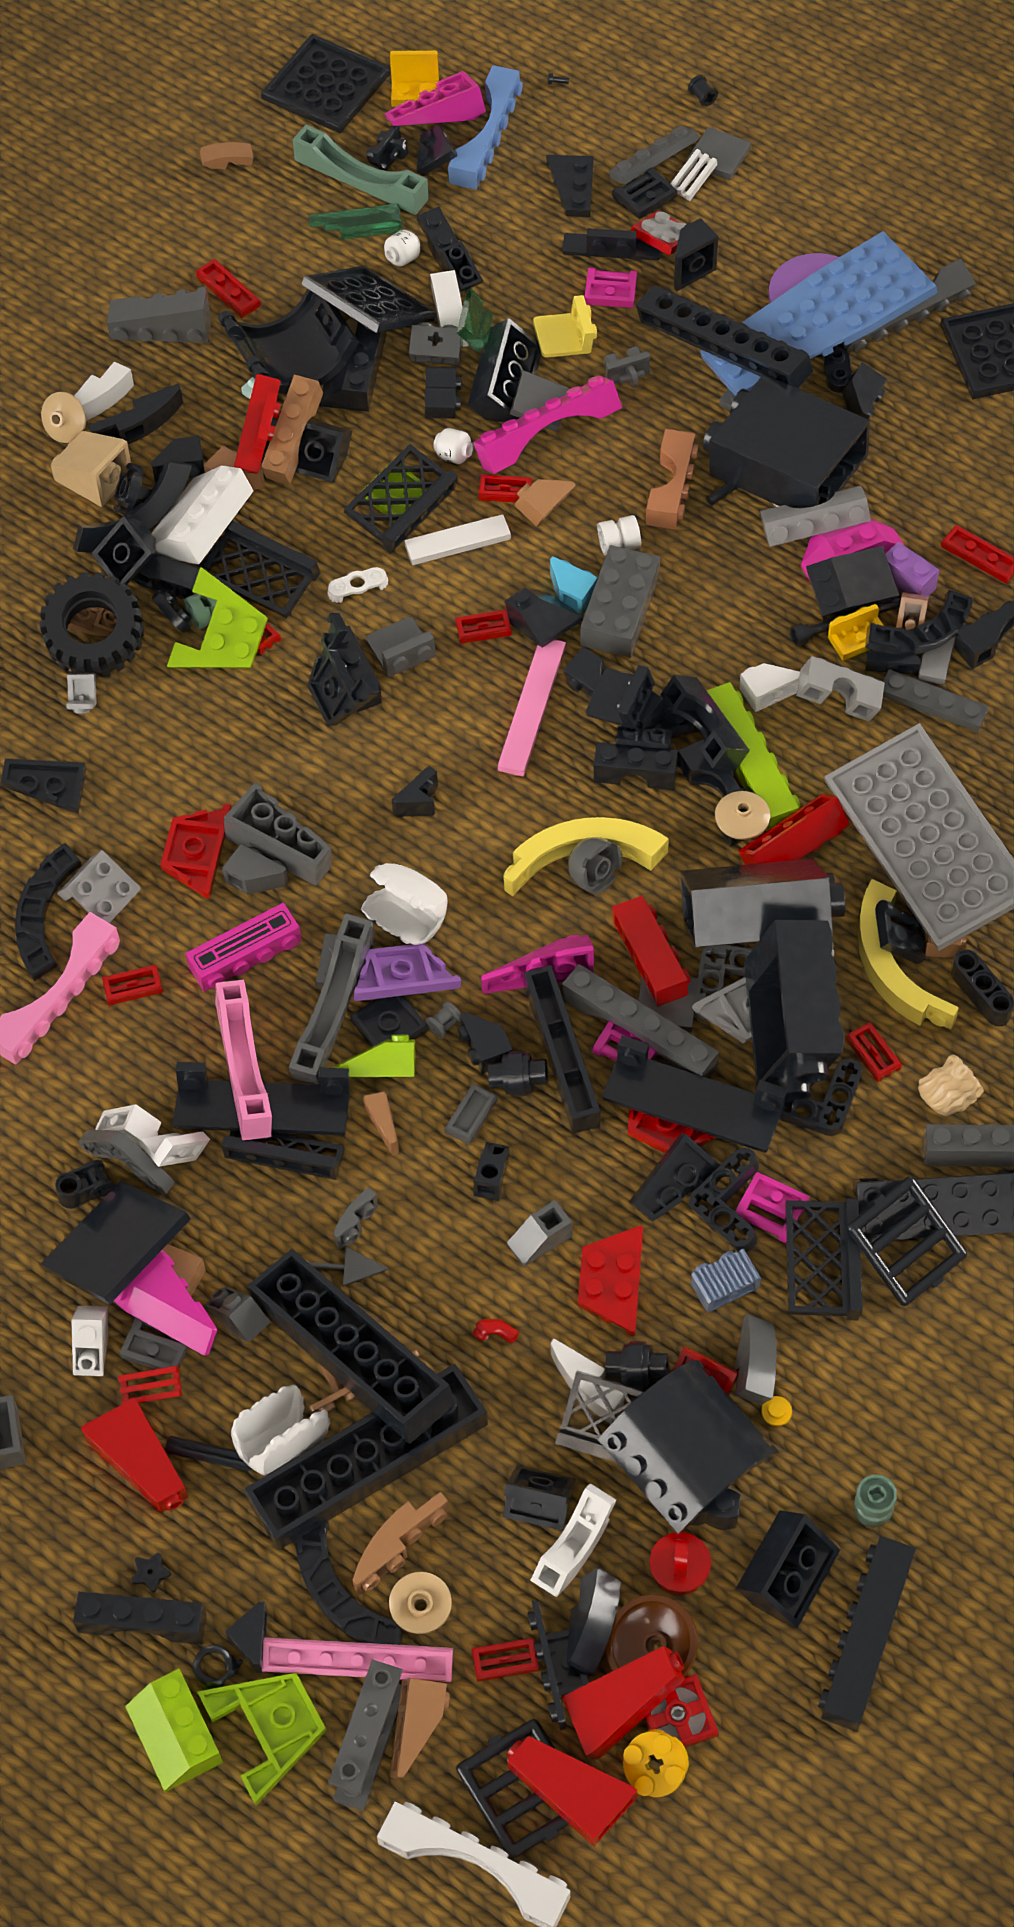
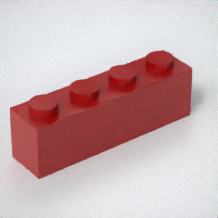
(798, 833)
(650, 950)

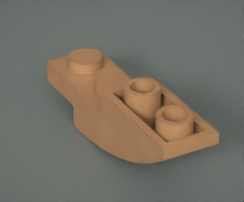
(387, 1548)

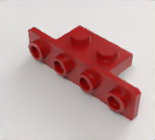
(257, 424)

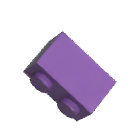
(911, 571)

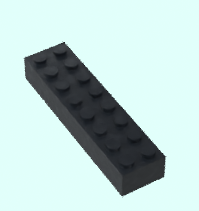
(351, 1346)
(356, 1466)

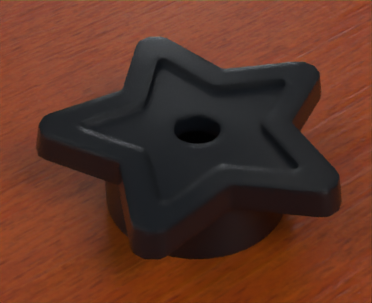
(153, 1580)

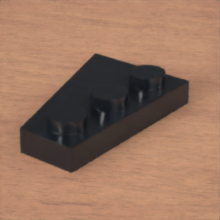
(573, 181)
(46, 781)
(674, 1177)

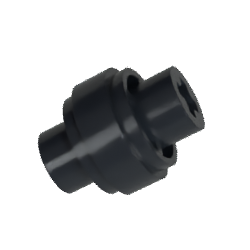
(518, 1073)
(637, 1364)

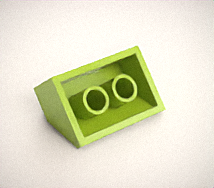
(173, 1731)

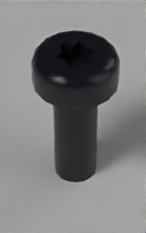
(551, 78)

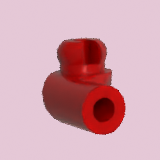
(495, 1326)

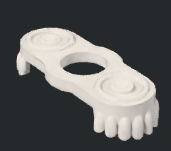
(341, 587)

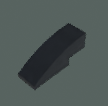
(592, 1620)

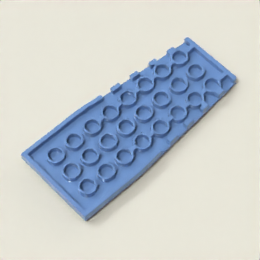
(836, 305)

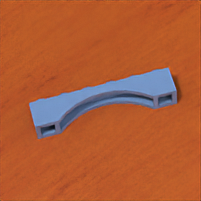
(472, 158)

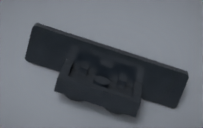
(608, 244)
(559, 1675)

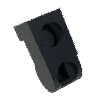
(491, 1171)

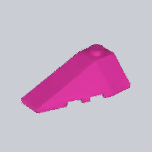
(452, 101)
(561, 954)
(164, 1303)

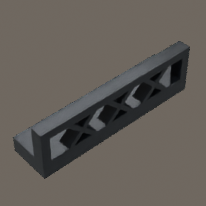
(284, 1156)

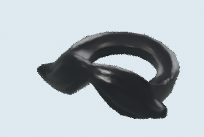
(231, 1664)

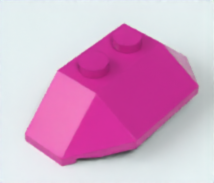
(849, 540)

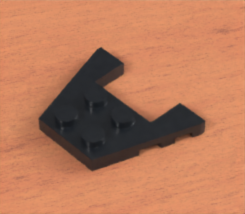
(331, 682)

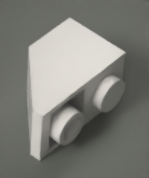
(89, 1340)

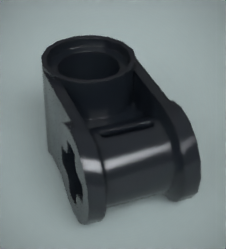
(85, 1183)

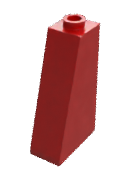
(135, 1452)
(621, 1699)
(573, 1789)

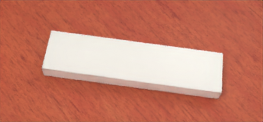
(457, 539)

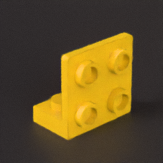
(412, 74)

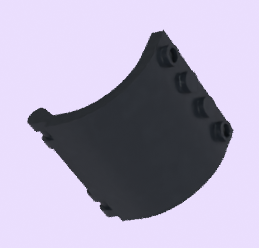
(305, 342)
(685, 1443)

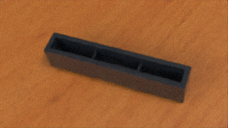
(562, 1049)
(867, 1634)

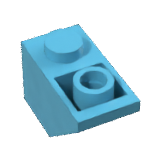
(572, 584)

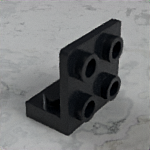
(621, 696)

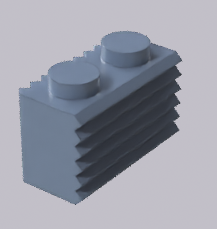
(725, 1280)

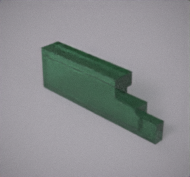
(360, 221)
(474, 321)

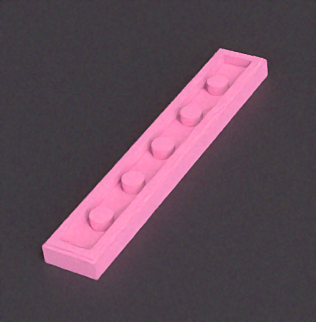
(531, 708)
(355, 1658)

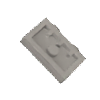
(100, 887)

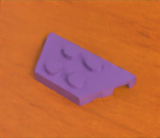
(402, 972)

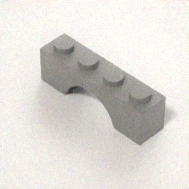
(841, 511)

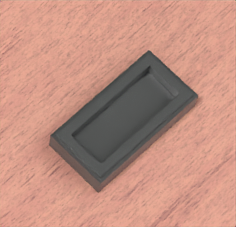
(471, 1114)

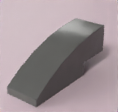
(756, 1360)

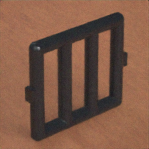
(872, 1249)
(481, 1794)

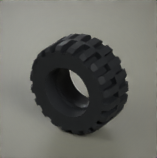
(83, 594)

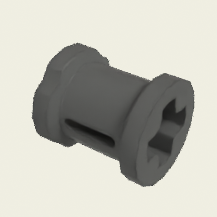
(443, 1020)

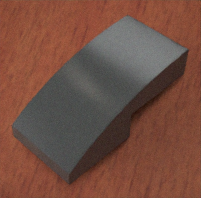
(349, 1225)

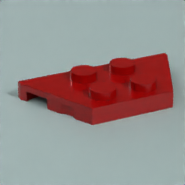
(195, 849)
(660, 1133)
(612, 1278)

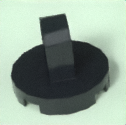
(130, 489)

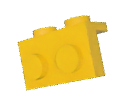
(849, 632)

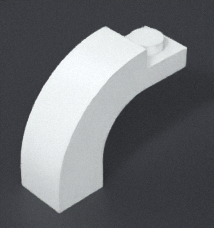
(576, 1542)

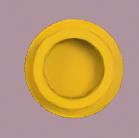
(776, 1411)

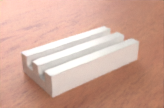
(711, 164)

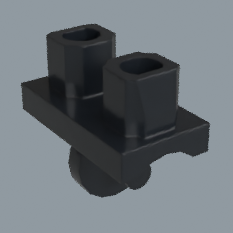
(389, 147)

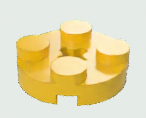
(647, 1780)

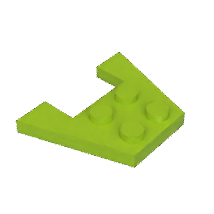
(231, 634)
(280, 1719)

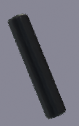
(205, 1452)

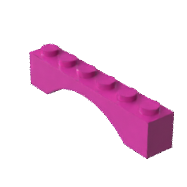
(502, 447)

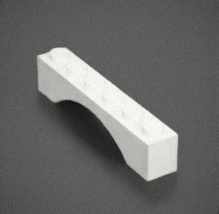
(415, 1835)

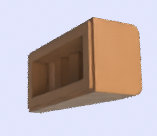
(380, 1114)

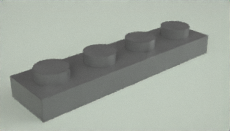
(653, 155)
(934, 700)

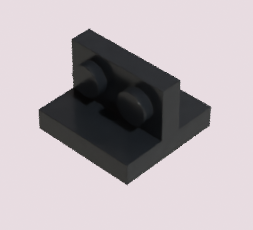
(538, 1497)

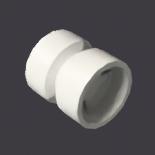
(620, 534)

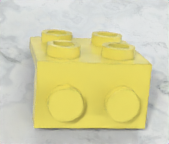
(567, 332)

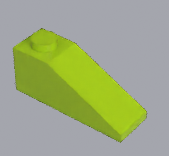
(387, 1059)

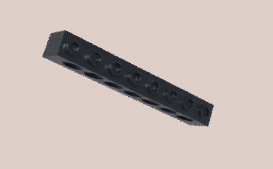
(723, 337)

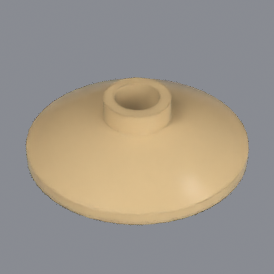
(71, 416)
(742, 824)
(420, 1588)

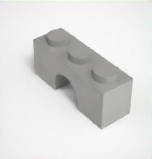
(861, 692)

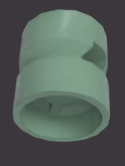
(200, 609)
(875, 1500)

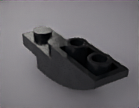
(447, 250)
(147, 415)

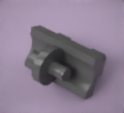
(629, 368)

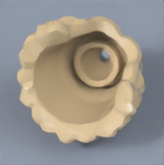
(950, 1087)

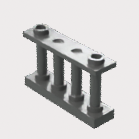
(367, 1736)

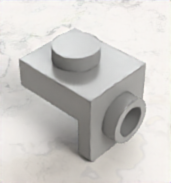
(81, 692)

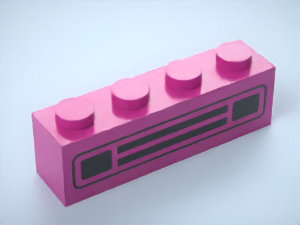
(244, 947)

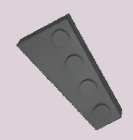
(161, 317)
(264, 825)

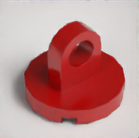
(680, 1563)

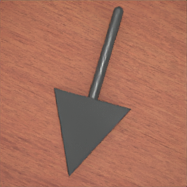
(355, 1267)

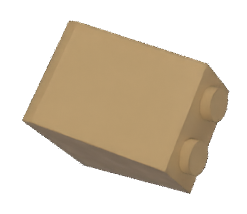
(92, 466)

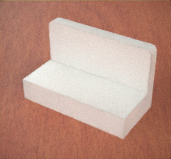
(174, 1148)

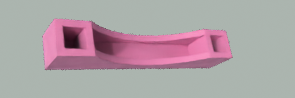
(91, 945)
(245, 1078)

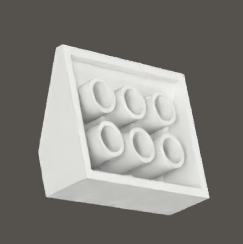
(201, 514)

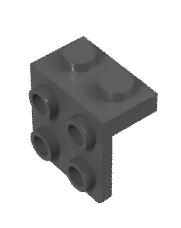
(401, 646)

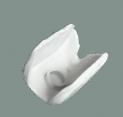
(407, 905)
(275, 1432)

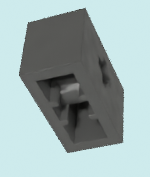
(447, 350)

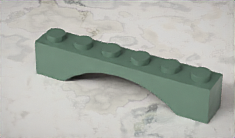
(395, 187)

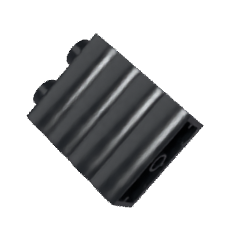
(794, 1005)

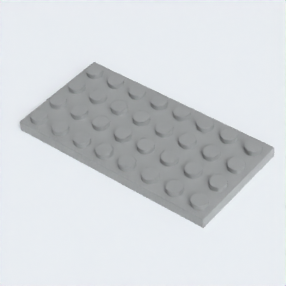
(927, 835)

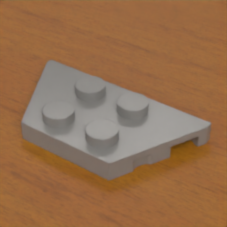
(728, 1010)

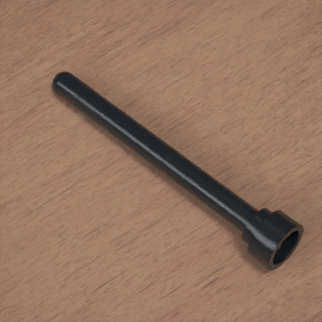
(803, 633)

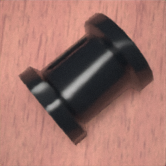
(699, 87)

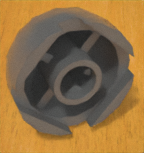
(593, 864)

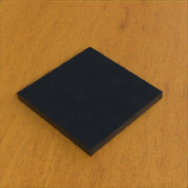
(326, 83)
(369, 298)
(983, 349)
(115, 1242)

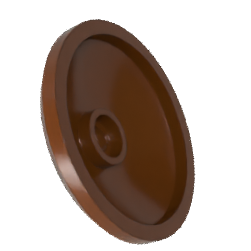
(650, 1621)

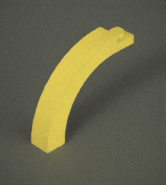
(558, 841)
(885, 973)

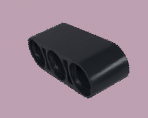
(169, 575)
(981, 975)

